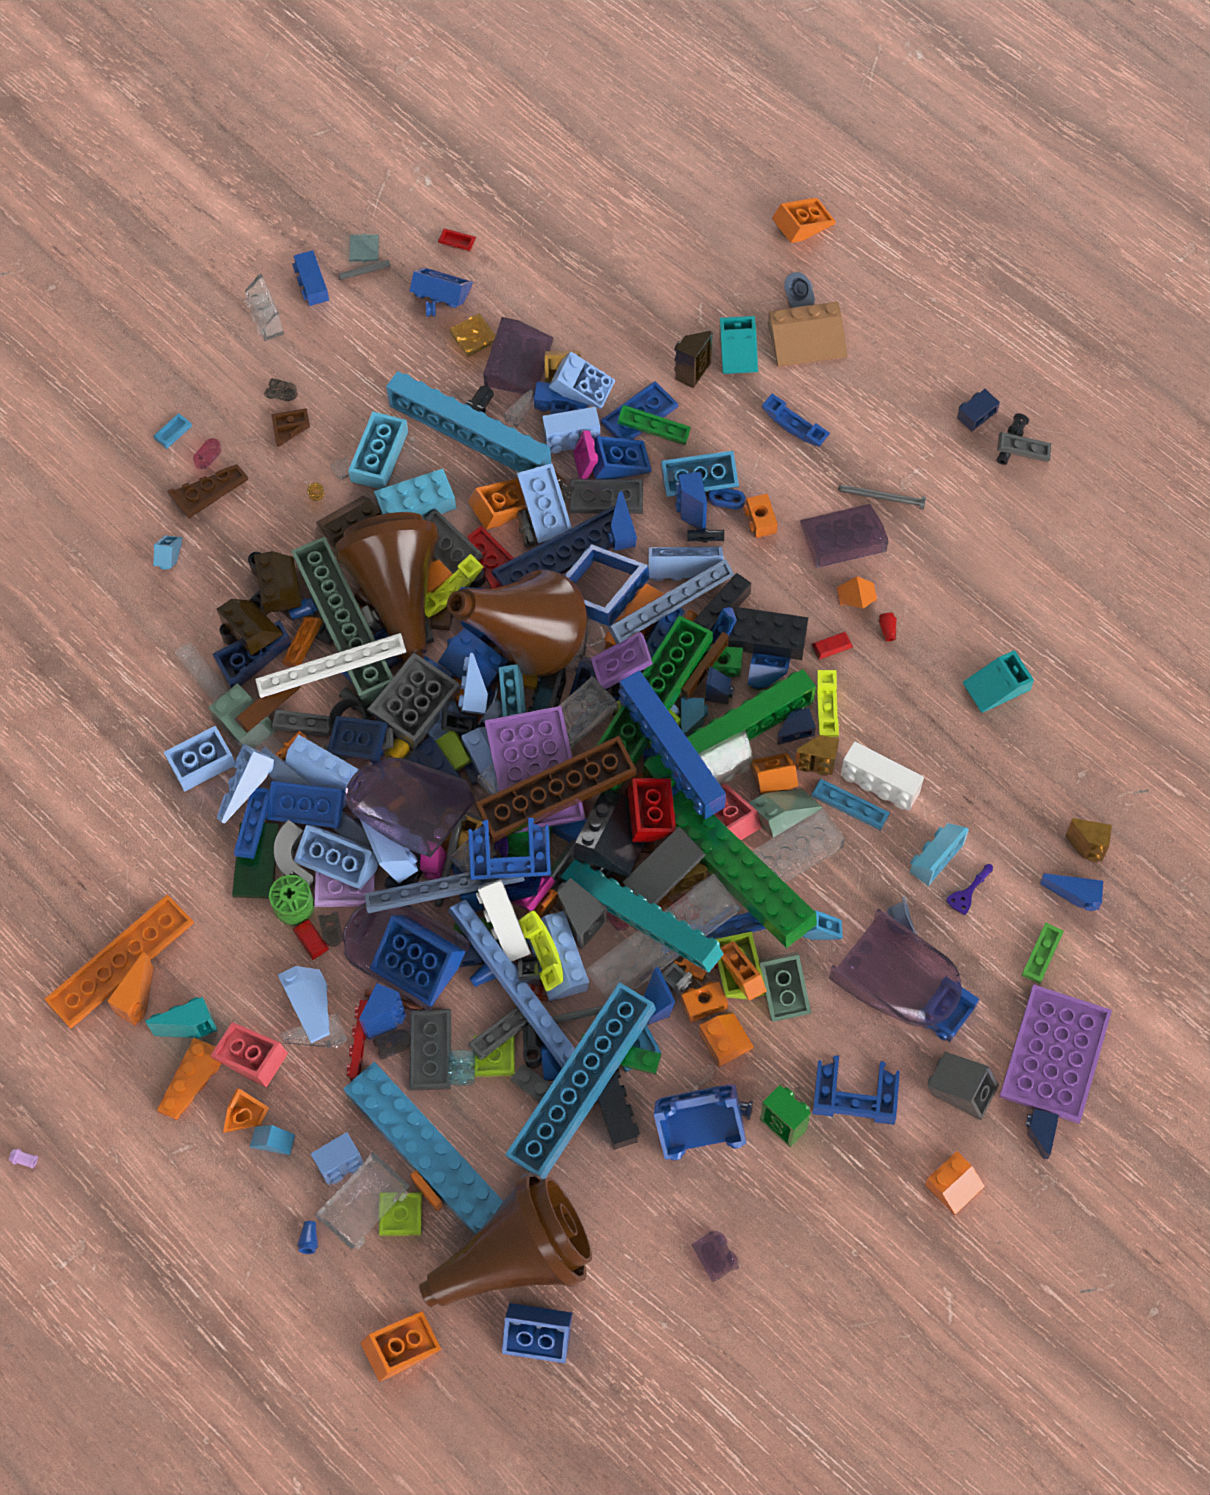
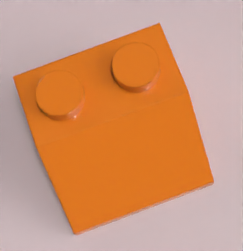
(774, 773)
(725, 1038)
(955, 1183)

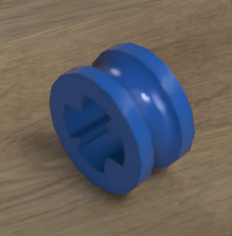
(430, 308)

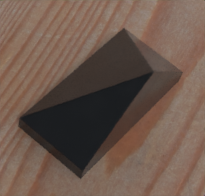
(458, 722)
(529, 970)

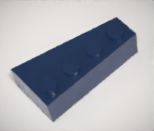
(239, 665)

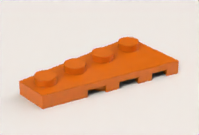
(189, 1078)

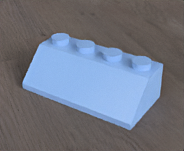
(681, 561)
(319, 765)
(336, 856)
(391, 856)
(574, 974)

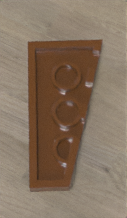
(201, 494)

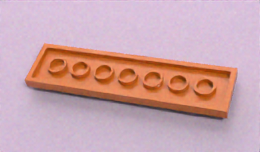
(108, 968)

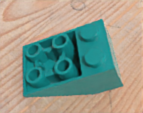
(738, 344)
(999, 682)
(184, 1021)

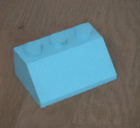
(938, 852)

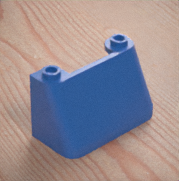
(699, 1120)

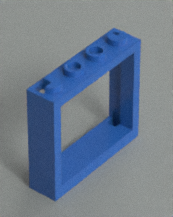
(638, 578)

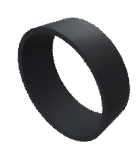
(341, 706)

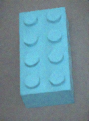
(378, 450)
(417, 495)

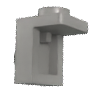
(372, 619)
(677, 978)

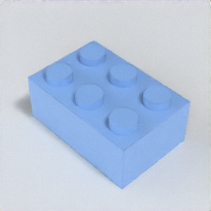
(565, 428)
(199, 758)

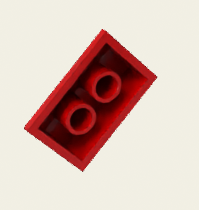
(651, 809)

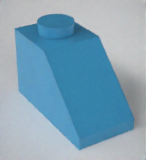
(167, 551)
(692, 714)
(826, 929)

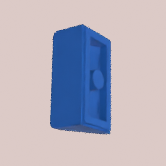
(724, 623)

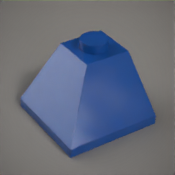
(766, 669)
(660, 995)

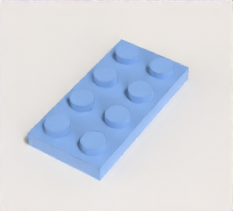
(544, 502)

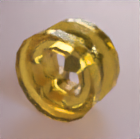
(315, 486)

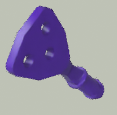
(967, 893)

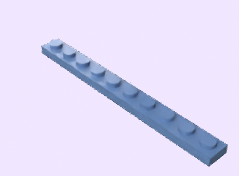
(508, 977)

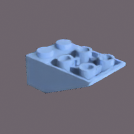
(581, 381)
(475, 694)

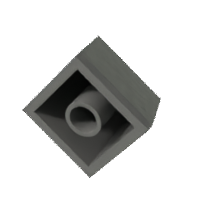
(582, 911)
(963, 1084)

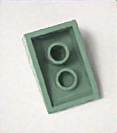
(229, 707)
(784, 809)
(785, 986)

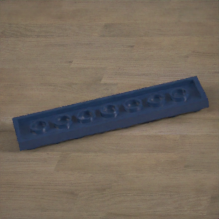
(559, 552)

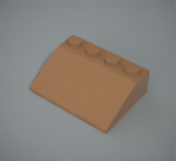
(807, 334)

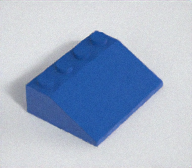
(416, 959)

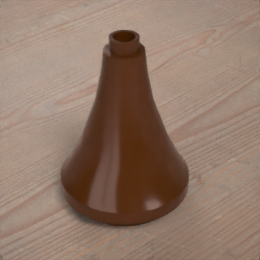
(392, 565)
(531, 621)
(524, 1243)

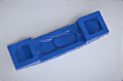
(794, 423)

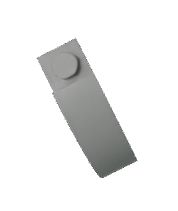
(284, 849)

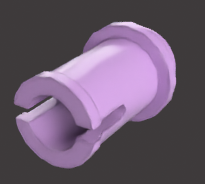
(23, 1158)

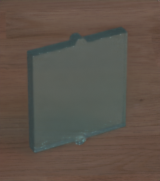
(364, 248)

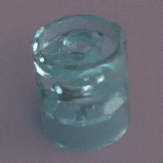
(461, 1067)

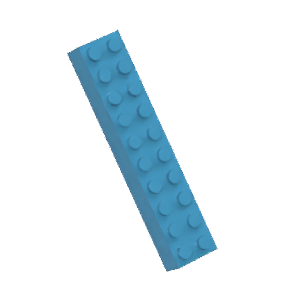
(466, 424)
(581, 1081)
(423, 1147)

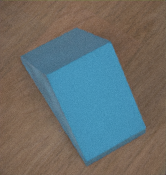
(272, 1139)

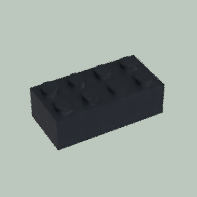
(769, 633)

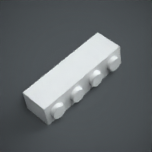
(503, 918)

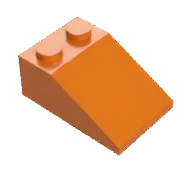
(802, 219)
(497, 503)
(133, 992)
(400, 1346)

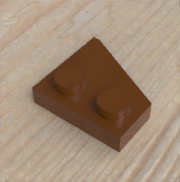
(289, 424)

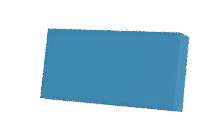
(172, 431)

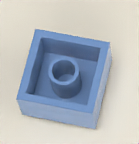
(337, 1159)

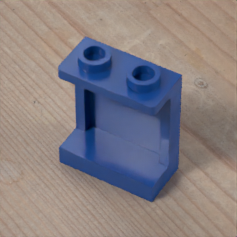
(949, 1027)

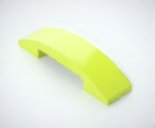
(463, 577)
(827, 703)
(545, 949)

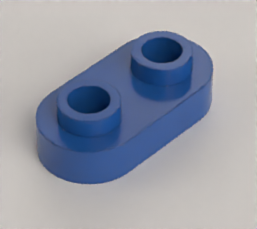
(727, 497)

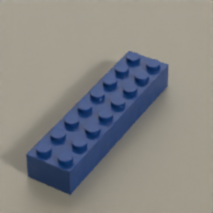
(672, 745)

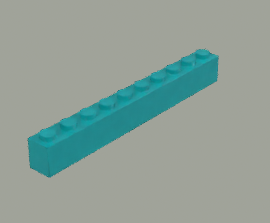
(646, 917)

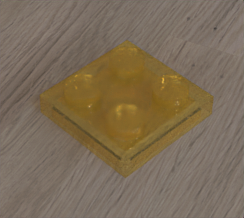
(473, 335)

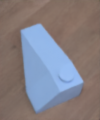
(478, 748)
(250, 773)
(308, 996)

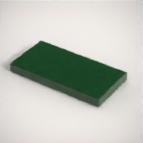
(256, 876)

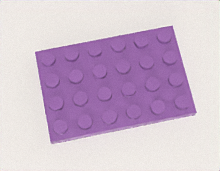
(528, 745)
(1056, 1053)

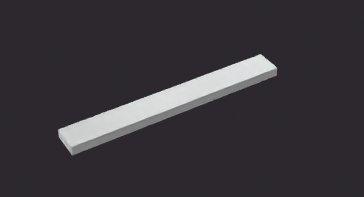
(330, 665)

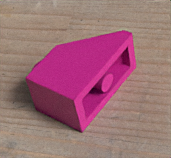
(433, 866)

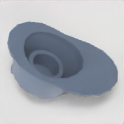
(799, 290)
(493, 709)
(901, 913)

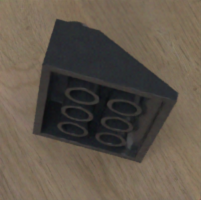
(608, 835)

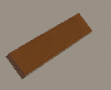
(703, 668)
(262, 708)

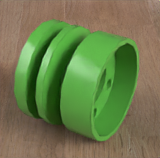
(298, 907)

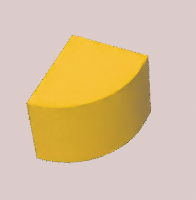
(399, 750)

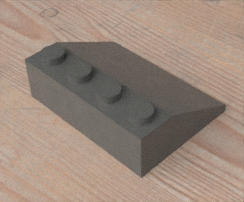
(415, 700)

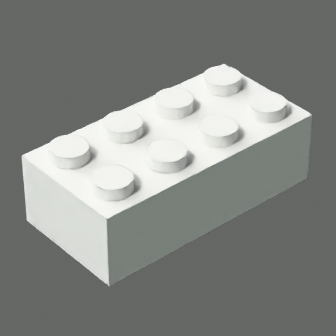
(881, 776)

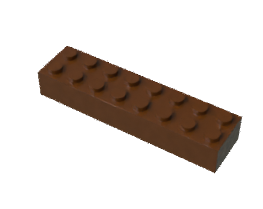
(556, 788)

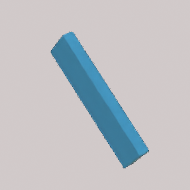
(850, 804)

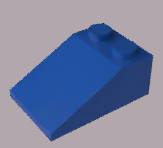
(620, 458)

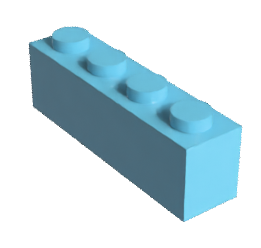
(512, 690)

